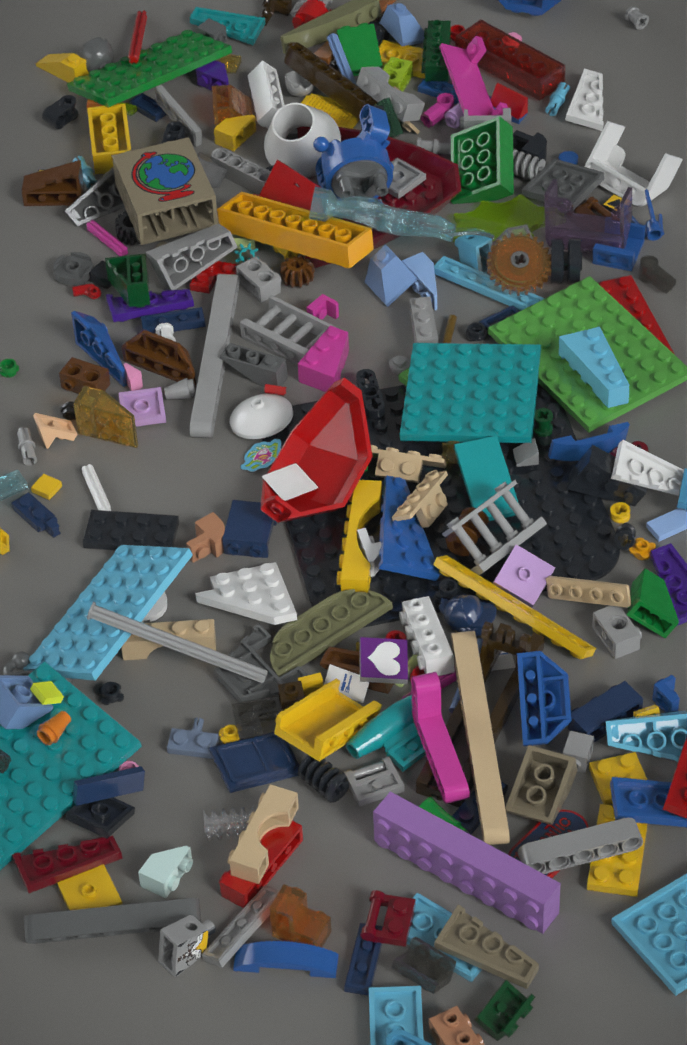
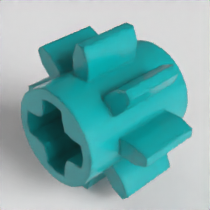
(243, 249)

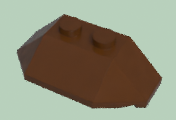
(159, 356)

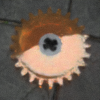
(533, 266)

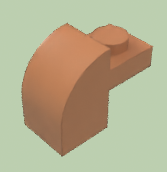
(208, 537)

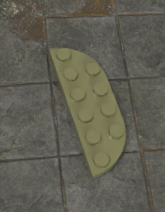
(324, 627)

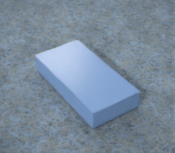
(668, 524)

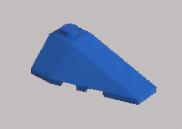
(96, 342)

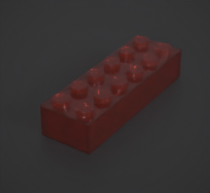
(514, 60)

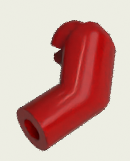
(88, 290)

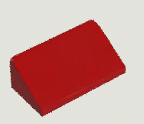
(513, 99)

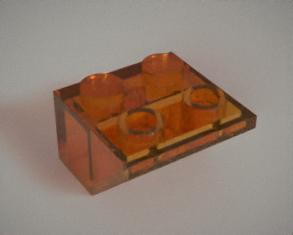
(229, 103)

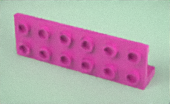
(467, 78)

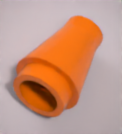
(52, 729)

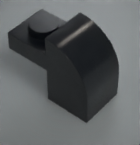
(529, 144)

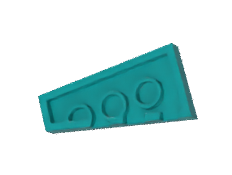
(238, 26)

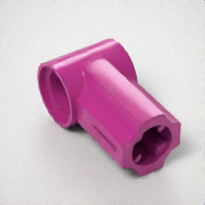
(437, 111)

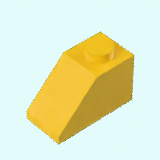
(234, 131)

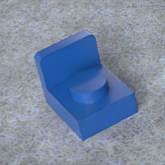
(665, 695)

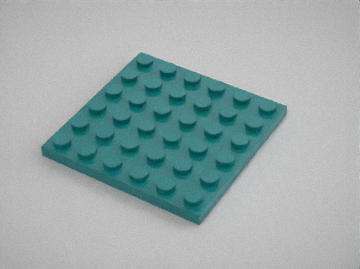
(471, 392)

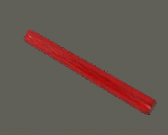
(137, 37)

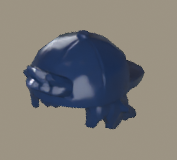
(467, 613)

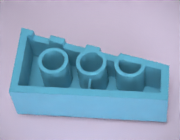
(595, 362)

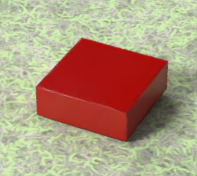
(273, 389)

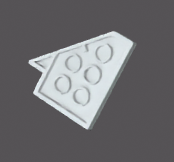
(251, 593)

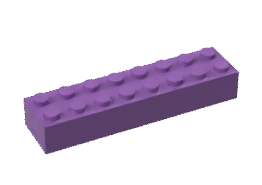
(467, 862)

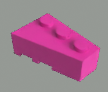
(325, 359)

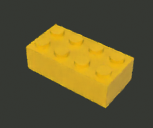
(108, 135)

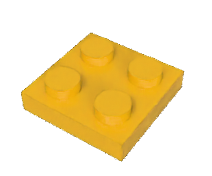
(619, 766)

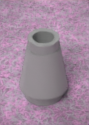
(181, 390)

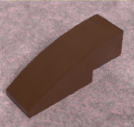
(350, 661)

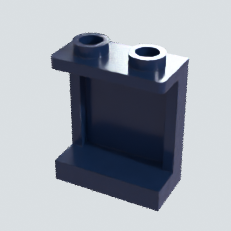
(247, 530)

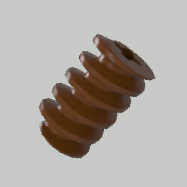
(454, 543)

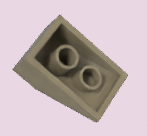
(542, 785)

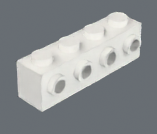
(265, 92)
(427, 636)

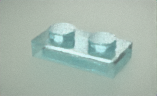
(12, 484)

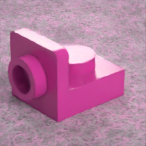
(324, 306)

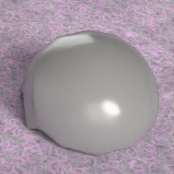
(297, 85)

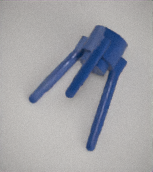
(654, 228)

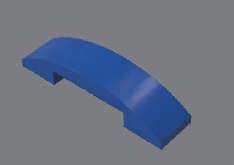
(571, 450)
(286, 955)

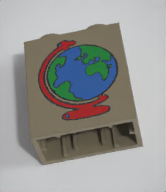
(165, 190)

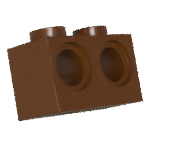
(81, 373)

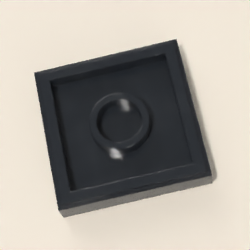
(101, 816)

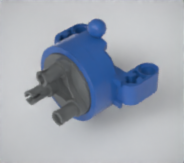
(360, 163)

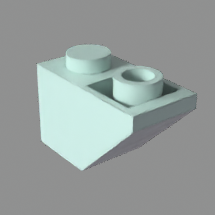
(164, 870)

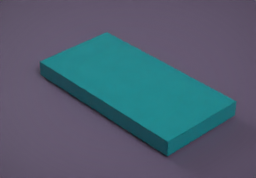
(483, 471)

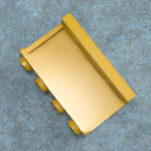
(323, 721)

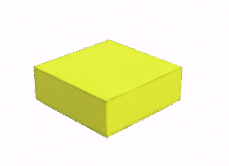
(46, 692)

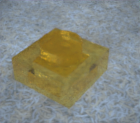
(231, 62)

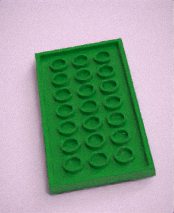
(155, 66)

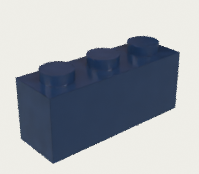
(614, 704)

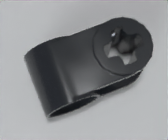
(61, 112)

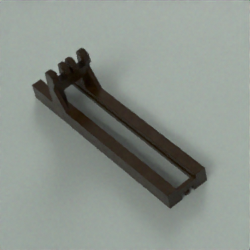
(491, 649)

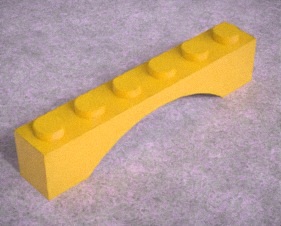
(355, 567)

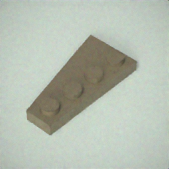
(475, 944)

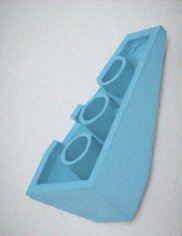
(652, 734)

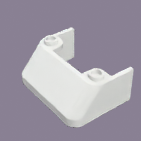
(609, 159)

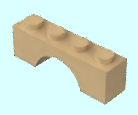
(197, 631)
(274, 810)

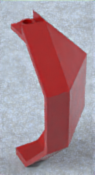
(330, 448)

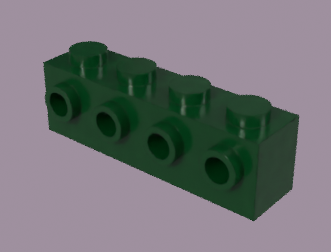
(433, 61)

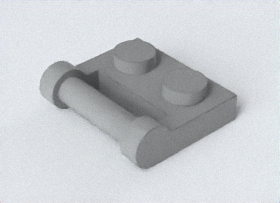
(375, 786)

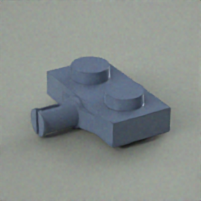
(192, 742)

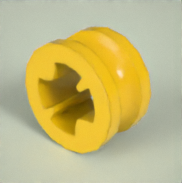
(619, 507)

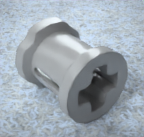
(636, 17)

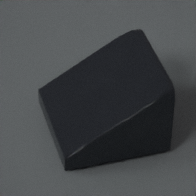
(99, 275)

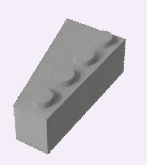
(188, 256)

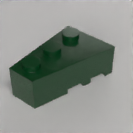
(130, 278)

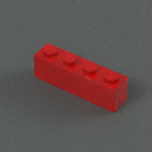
(280, 845)

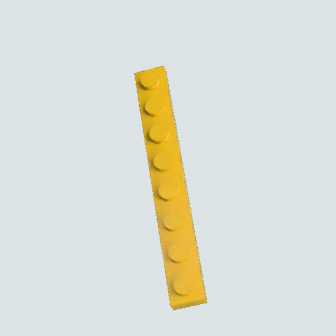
(520, 611)

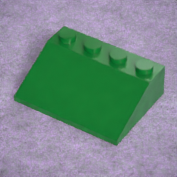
(484, 161)

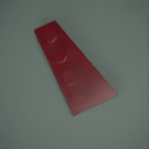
(53, 866)

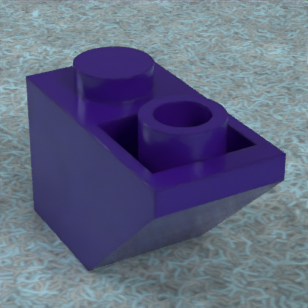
(212, 75)

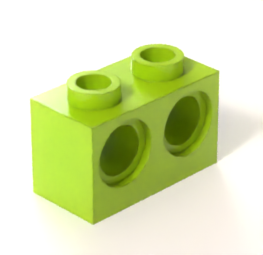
(400, 72)

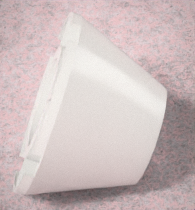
(298, 153)

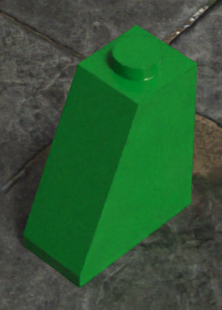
(652, 604)

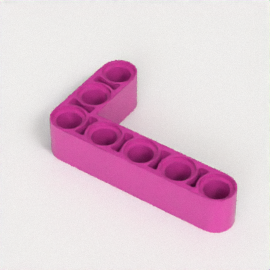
(436, 739)

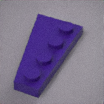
(159, 303)
(673, 570)

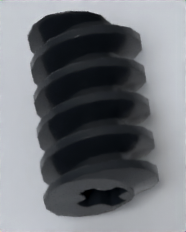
(323, 778)

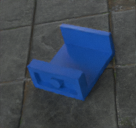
(618, 257)

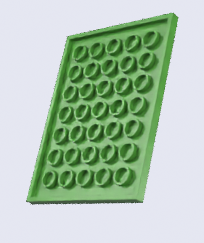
(580, 307)

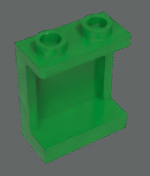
(360, 46)

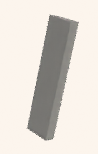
(176, 113)
(240, 928)

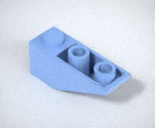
(423, 269)

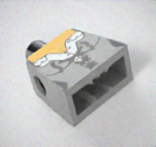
(183, 943)

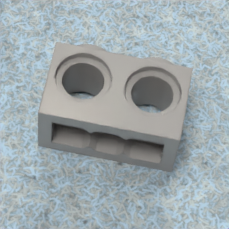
(258, 279)

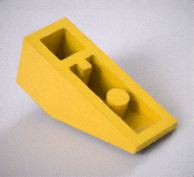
(64, 66)

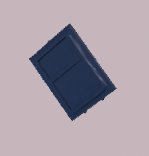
(254, 761)

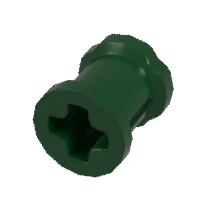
(543, 422)

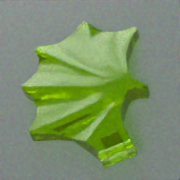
(499, 216)

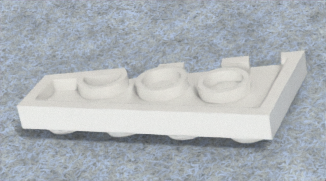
(587, 101)
(645, 469)

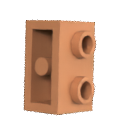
(453, 1029)

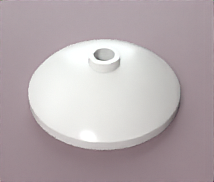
(261, 416)

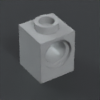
(580, 747)

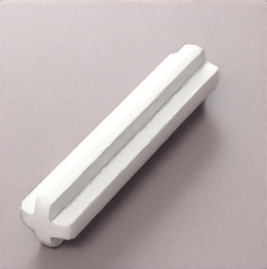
(95, 488)

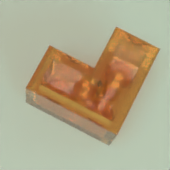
(295, 921)

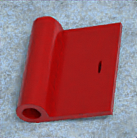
(282, 187)

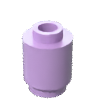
(453, 116)

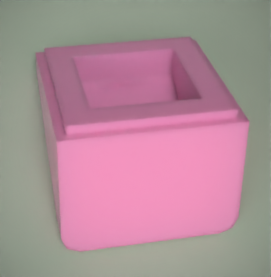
(133, 377)

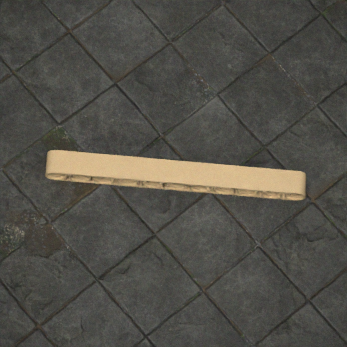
(480, 739)

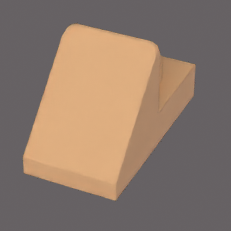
(53, 427)

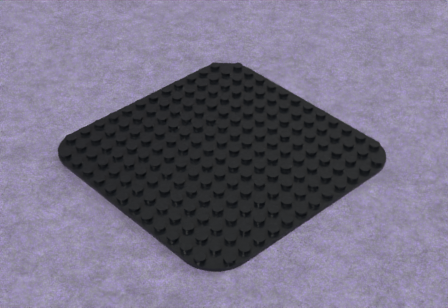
(573, 541)

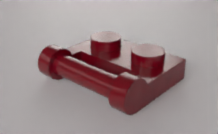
(396, 922)

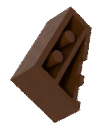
(54, 186)

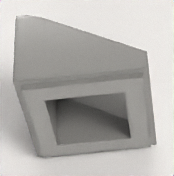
(526, 454)

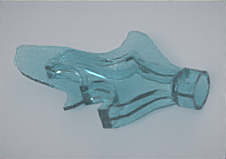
(384, 217)

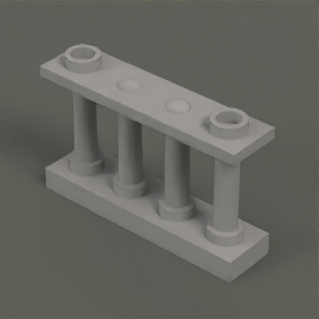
(272, 341)
(513, 537)

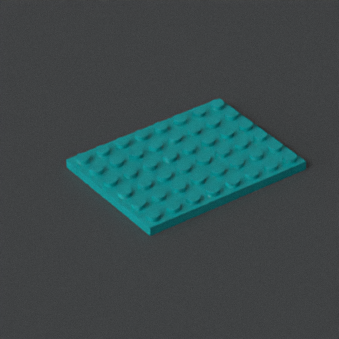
(42, 776)

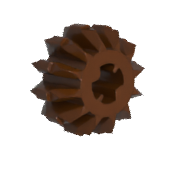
(297, 271)

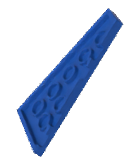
(404, 541)

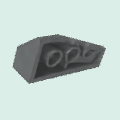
(96, 201)

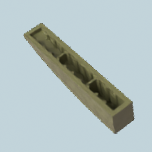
(318, 29)

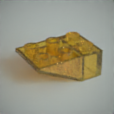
(104, 418)

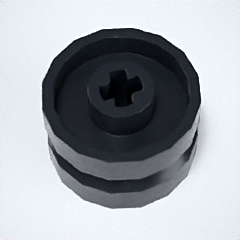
(565, 260)

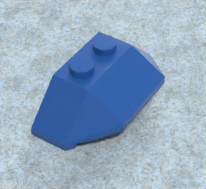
(542, 698)

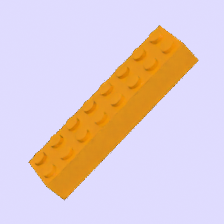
(292, 230)

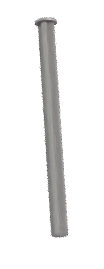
(177, 643)

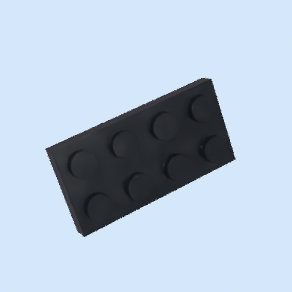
(112, 528)

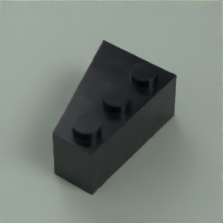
(593, 477)

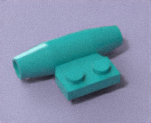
(393, 730)

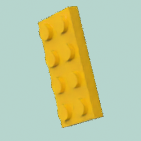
(620, 872)

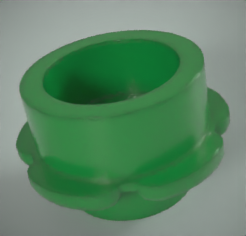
(8, 368)

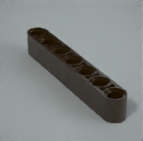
(327, 79)

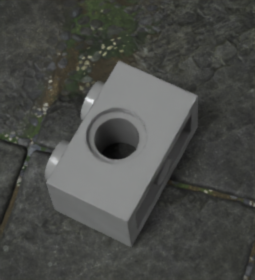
(616, 631)

